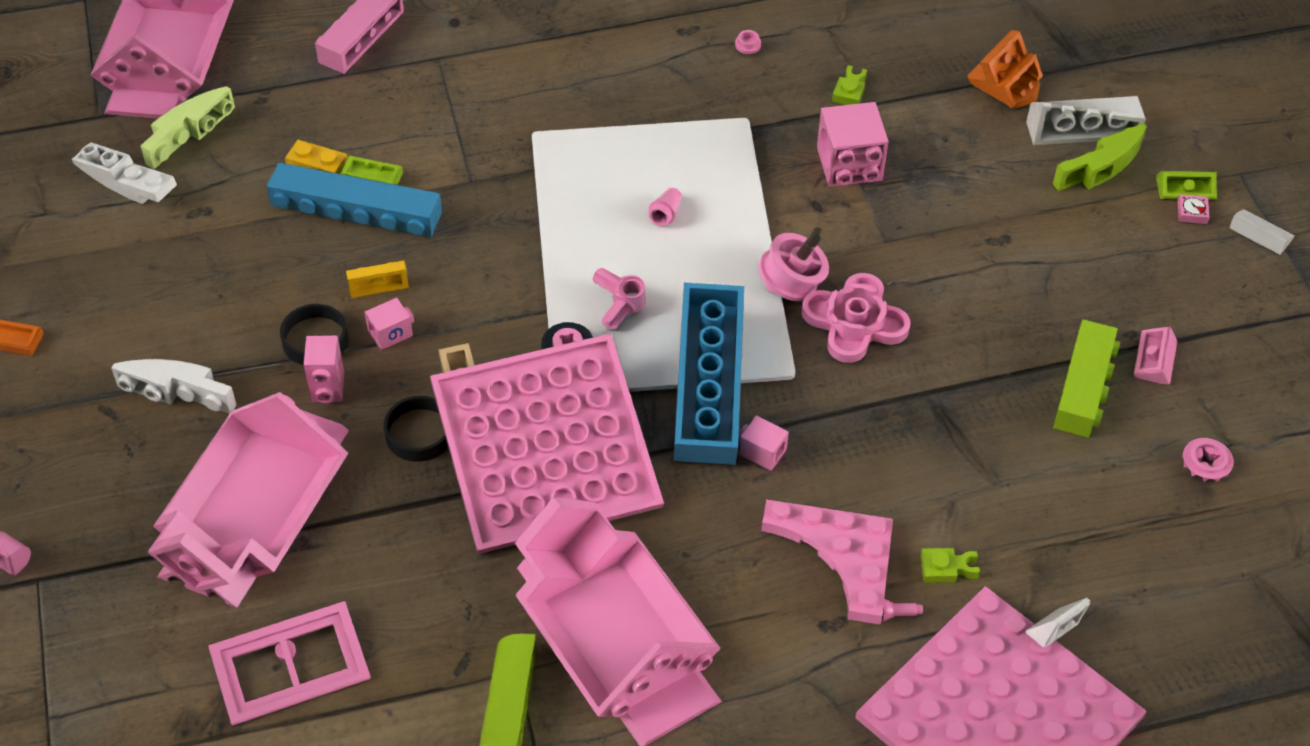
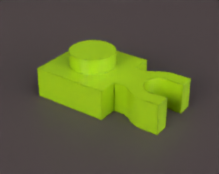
(851, 88)
(943, 566)

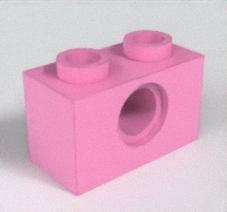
(324, 369)

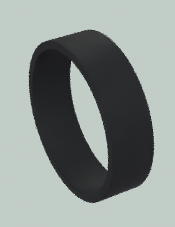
(306, 312)
(406, 453)

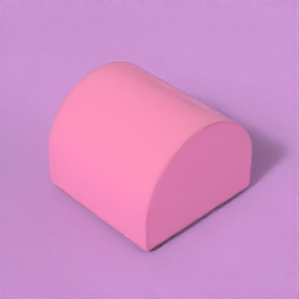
(13, 554)

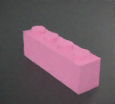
(356, 32)

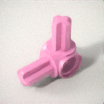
(623, 303)

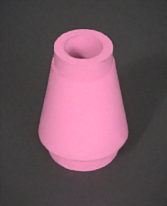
(665, 207)

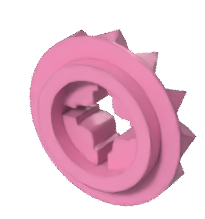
(1211, 450)

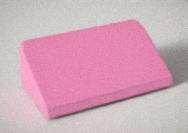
(1156, 355)

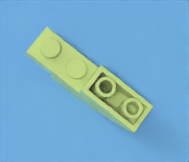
(188, 119)

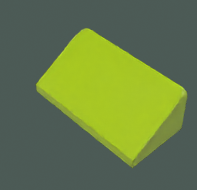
(1177, 183)

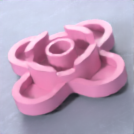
(855, 317)

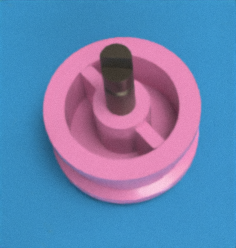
(794, 265)

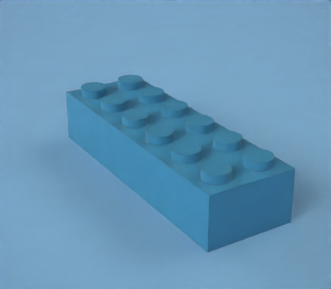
(709, 374)

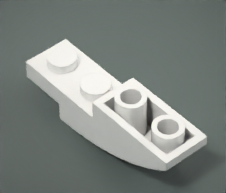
(121, 175)
(166, 379)

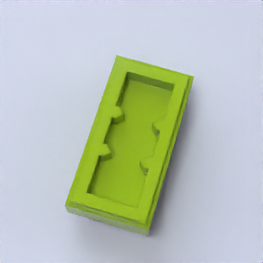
(372, 170)

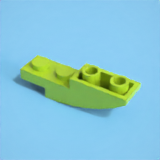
(1107, 160)

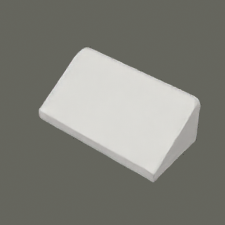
(1261, 231)
(1058, 622)

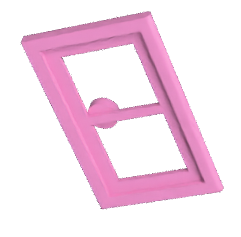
(285, 650)

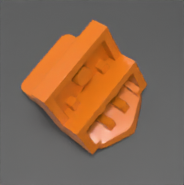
(1009, 73)

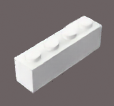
(1082, 119)

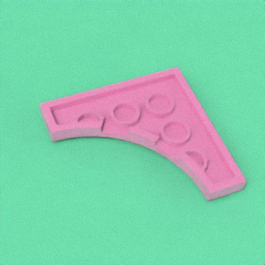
(848, 543)

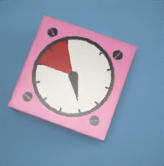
(1193, 209)

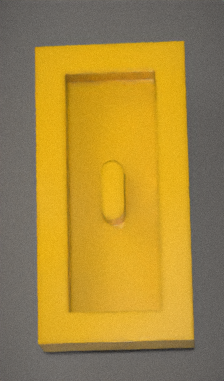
(316, 157)
(377, 279)

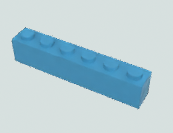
(354, 199)

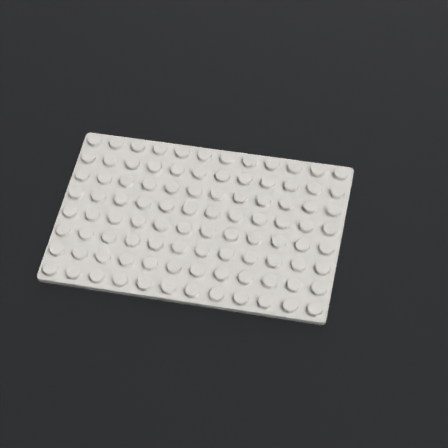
(595, 215)

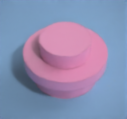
(748, 42)

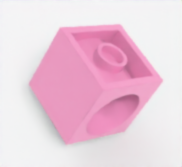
(852, 144)

